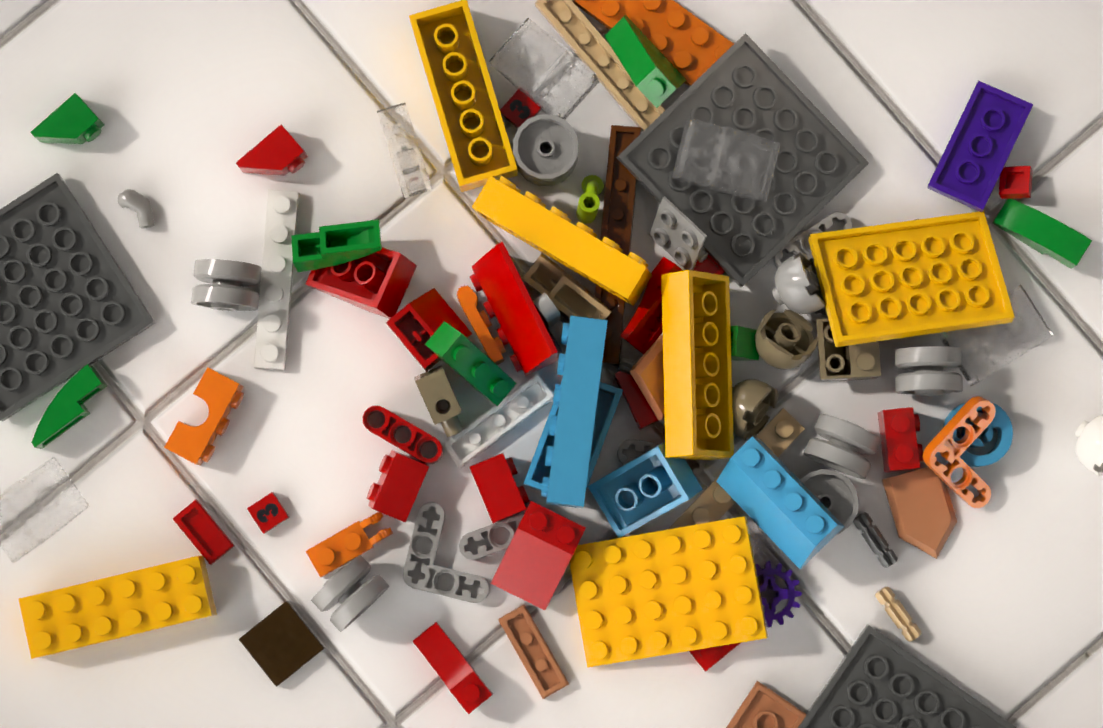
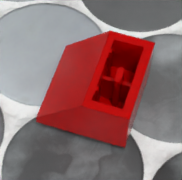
(420, 321)

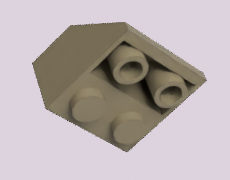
(845, 362)

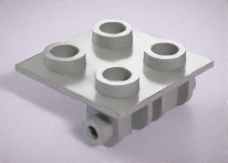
(678, 235)

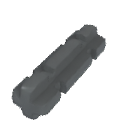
(875, 539)

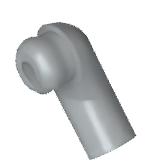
(138, 203)

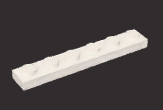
(276, 280)

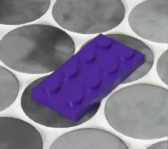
(980, 146)

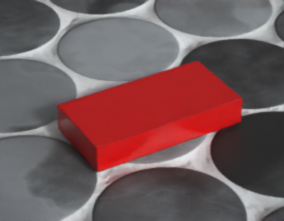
(203, 532)

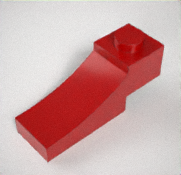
(647, 321)
(452, 668)

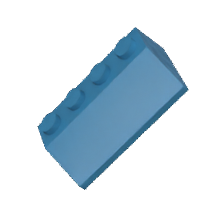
(778, 502)

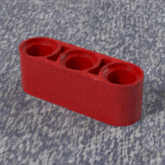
(392, 424)

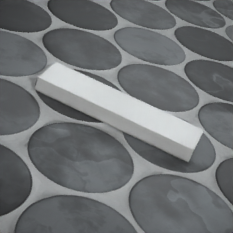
(499, 420)

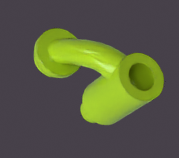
(589, 201)

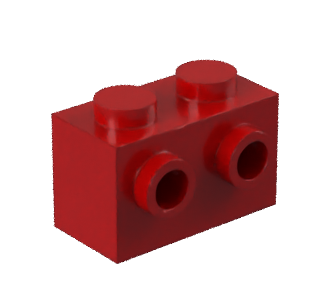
(899, 439)
(397, 485)
(499, 488)

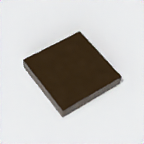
(281, 643)

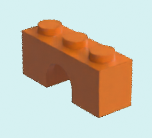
(196, 442)

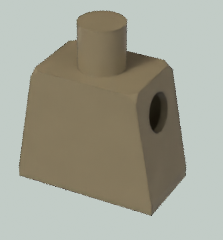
(434, 387)

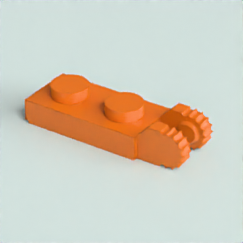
(480, 324)
(346, 545)

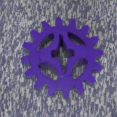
(781, 593)

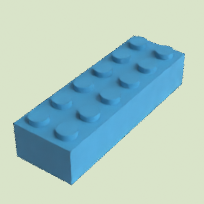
(576, 411)

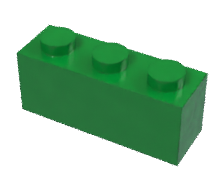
(470, 363)

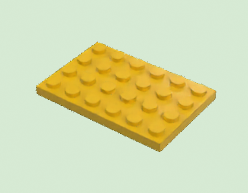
(910, 278)
(667, 592)

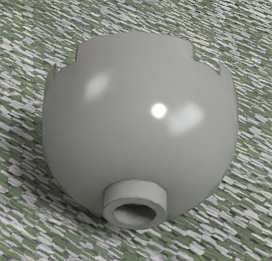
(798, 285)

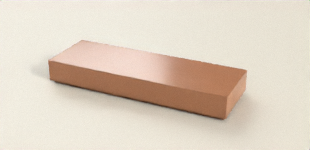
(533, 651)

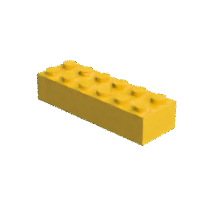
(463, 95)
(561, 240)
(697, 365)
(117, 606)

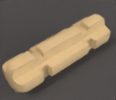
(898, 614)

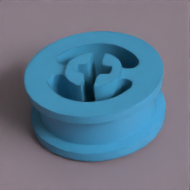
(1004, 438)

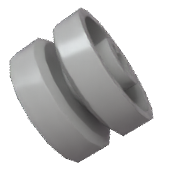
(546, 132)
(225, 287)
(928, 369)
(843, 443)
(837, 490)
(349, 592)

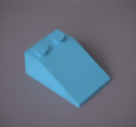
(644, 489)

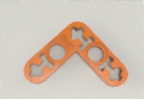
(952, 450)

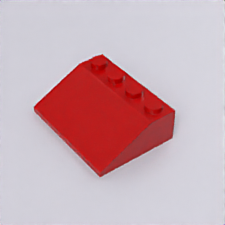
(514, 311)

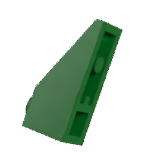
(644, 62)

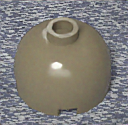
(784, 339)
(750, 406)

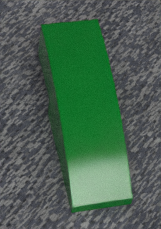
(1042, 232)
(335, 245)
(68, 406)

